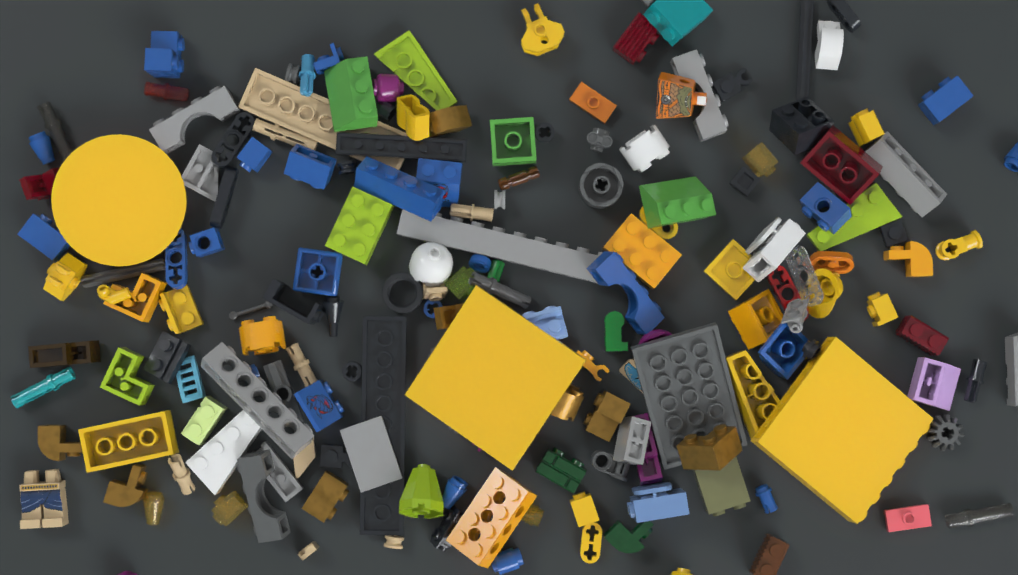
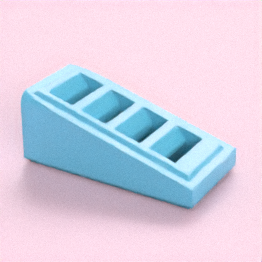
(196, 376)

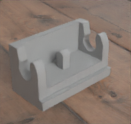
(632, 440)

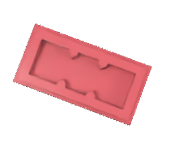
(907, 518)

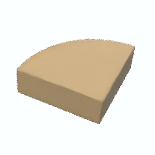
(308, 550)

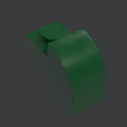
(628, 541)

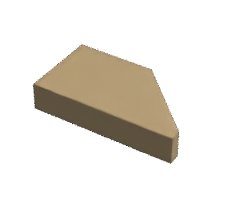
(304, 459)

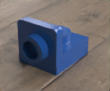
(325, 62)

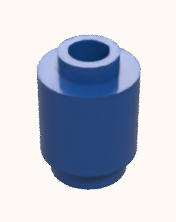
(507, 561)

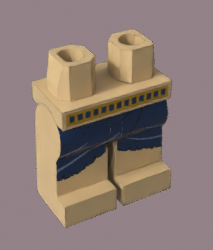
(43, 501)

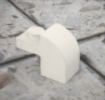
(829, 45)

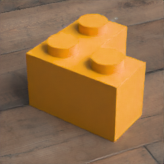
(143, 299)

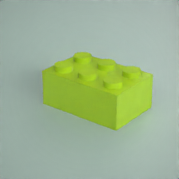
(359, 225)

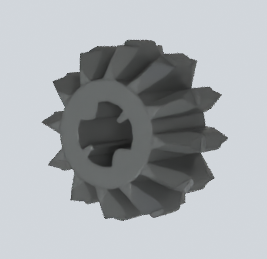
(952, 436)

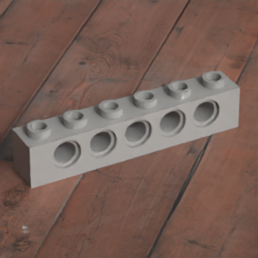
(274, 427)

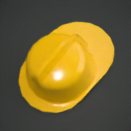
(832, 290)

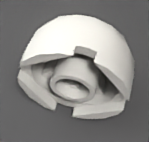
(431, 264)

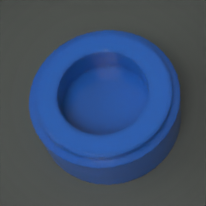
(480, 263)

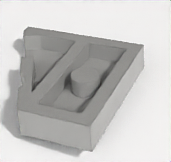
(202, 174)

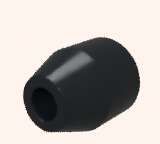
(386, 110)

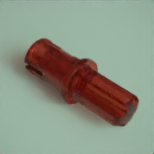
(166, 91)

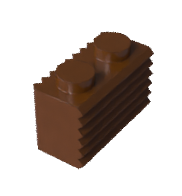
(769, 556)

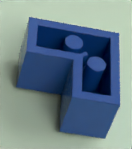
(164, 56)

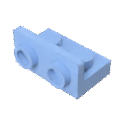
(549, 320)

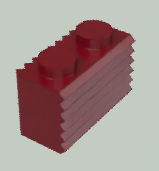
(635, 39)
(921, 335)

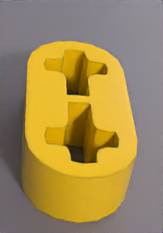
(585, 541)

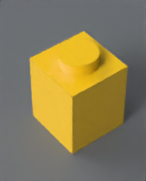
(584, 509)

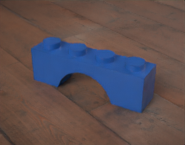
(642, 312)

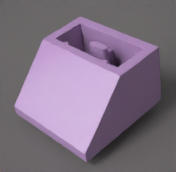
(933, 383)

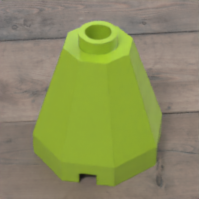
(422, 494)

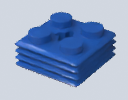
(308, 261)

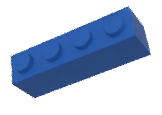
(398, 188)

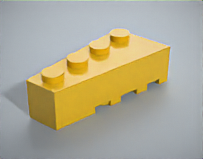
(752, 392)

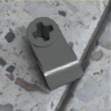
(613, 468)

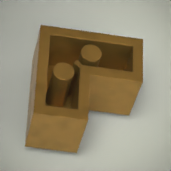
(606, 415)
(711, 450)

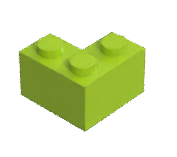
(122, 377)

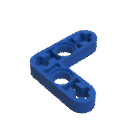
(181, 247)

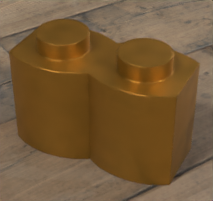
(325, 496)

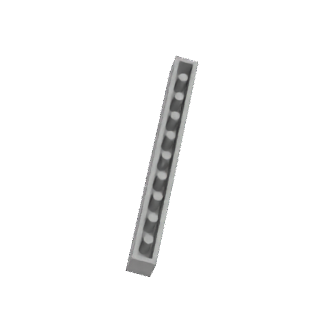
(499, 245)

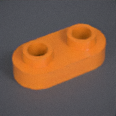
(834, 261)

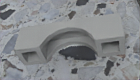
(710, 121)
(171, 132)

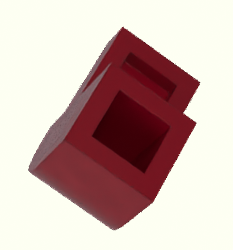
(39, 186)

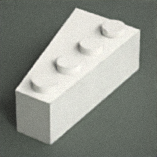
(219, 456)

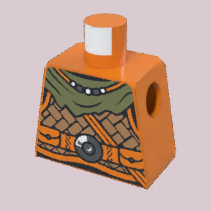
(677, 96)

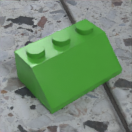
(351, 95)
(676, 202)

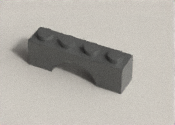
(269, 522)

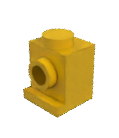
(881, 308)

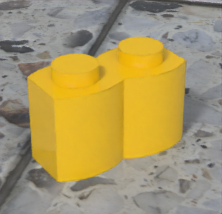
(413, 117)
(865, 127)

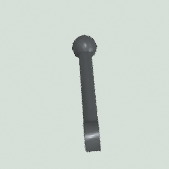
(234, 315)

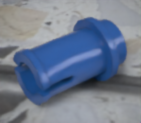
(766, 498)

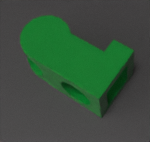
(612, 332)

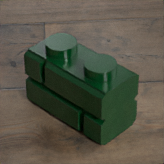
(561, 470)

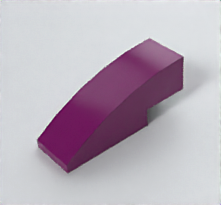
(650, 470)

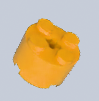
(262, 336)

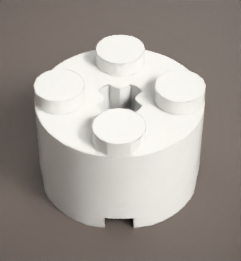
(645, 148)

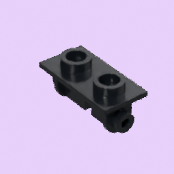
(442, 532)

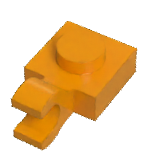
(590, 366)

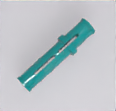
(51, 383)

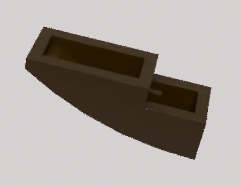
(64, 354)

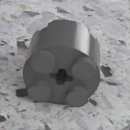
(605, 174)

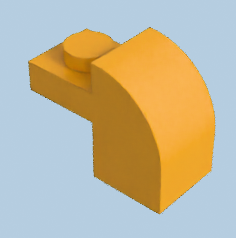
(916, 256)

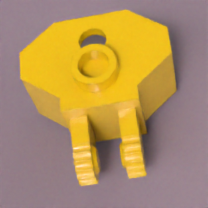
(540, 31)
(64, 276)

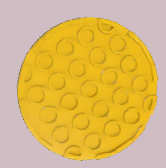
(119, 200)

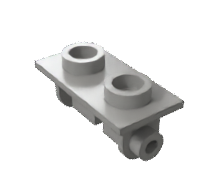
(795, 314)

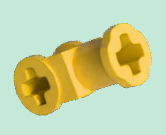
(958, 245)

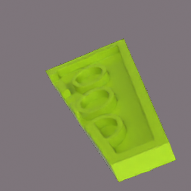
(415, 69)
(868, 212)

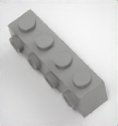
(906, 175)

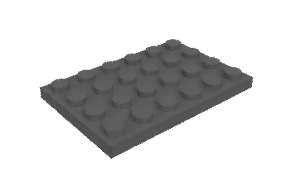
(686, 388)

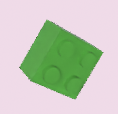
(513, 141)

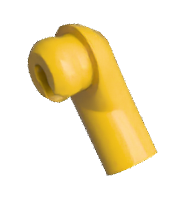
(112, 296)

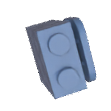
(657, 502)

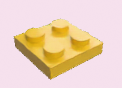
(728, 272)

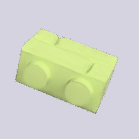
(204, 420)

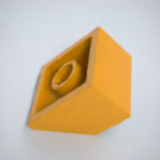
(756, 318)

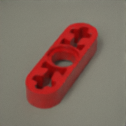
(785, 276)

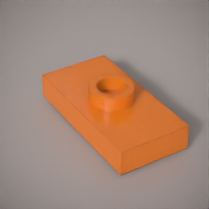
(592, 102)

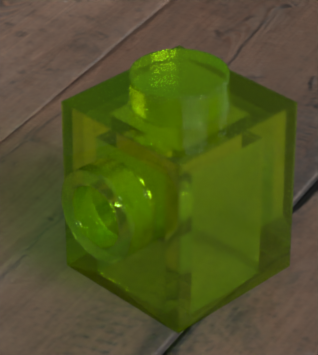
(459, 283)

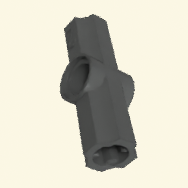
(277, 379)

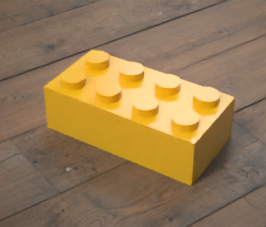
(128, 441)

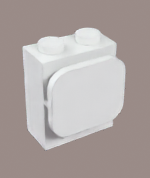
(772, 247)

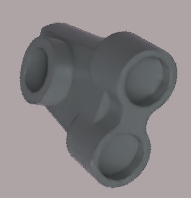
(599, 140)

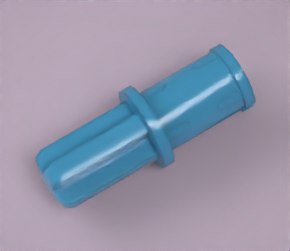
(307, 75)

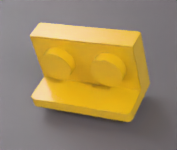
(181, 310)

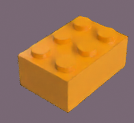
(642, 251)

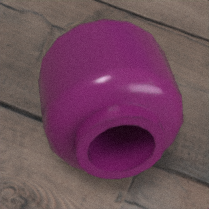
(387, 87)

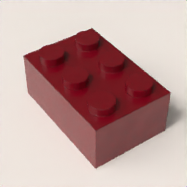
(841, 165)

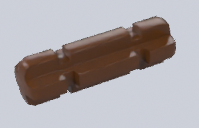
(518, 178)

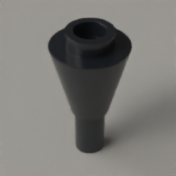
(333, 309)

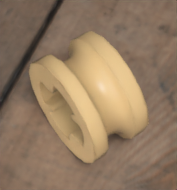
(394, 541)

